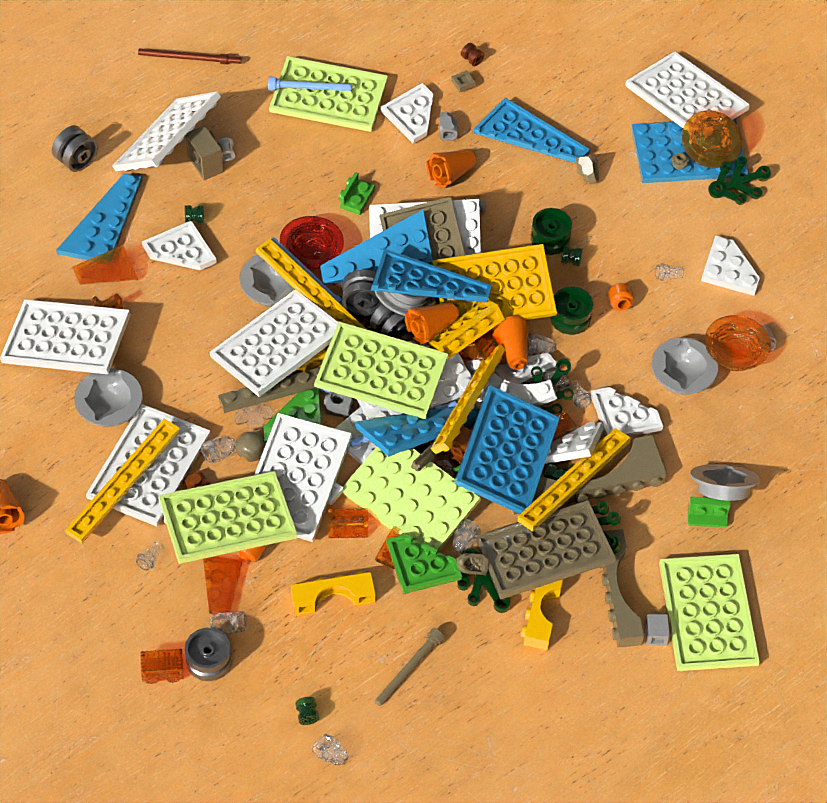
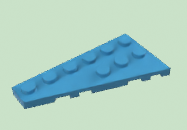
(521, 128)
(104, 223)
(413, 277)
(406, 431)

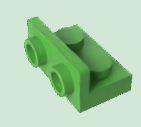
(355, 194)
(708, 512)

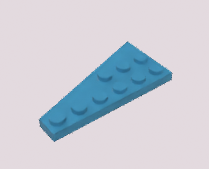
(405, 238)

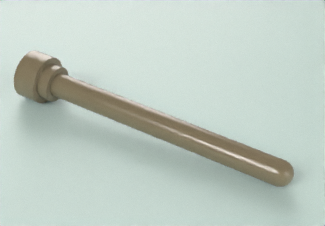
(434, 638)

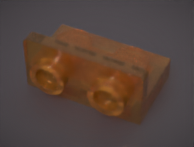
(479, 349)
(348, 523)

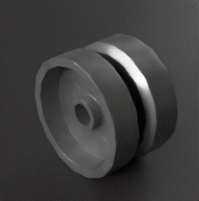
(74, 148)
(357, 293)
(388, 322)
(208, 654)

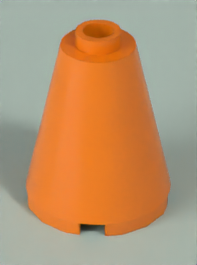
(449, 166)
(430, 320)
(513, 336)
(10, 510)

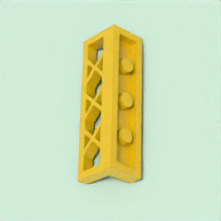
(467, 330)

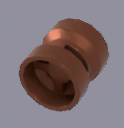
(473, 54)

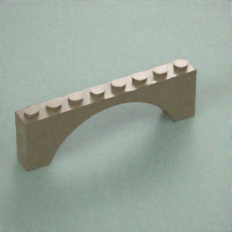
(639, 470)

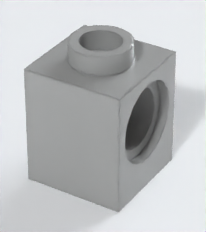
(342, 409)
(657, 629)

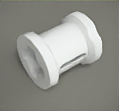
(228, 153)

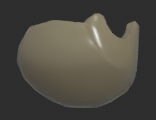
(250, 446)

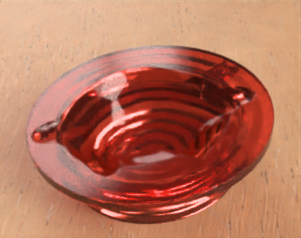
(312, 240)

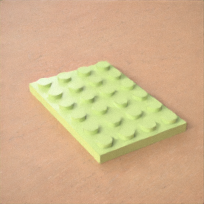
(343, 108)
(381, 370)
(415, 503)
(227, 517)
(708, 612)

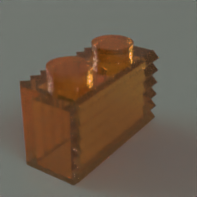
(162, 666)

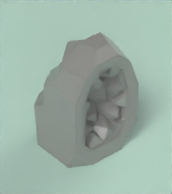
(448, 127)

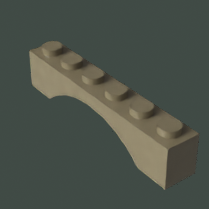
(626, 623)

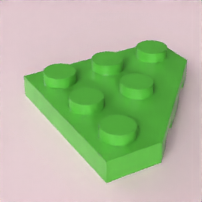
(302, 406)
(420, 565)

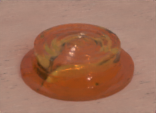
(711, 138)
(737, 342)

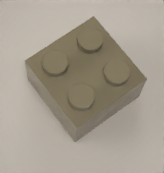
(204, 152)

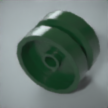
(552, 229)
(573, 310)

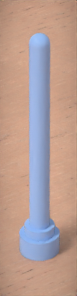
(275, 83)

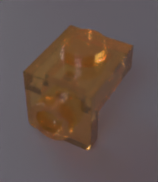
(113, 302)

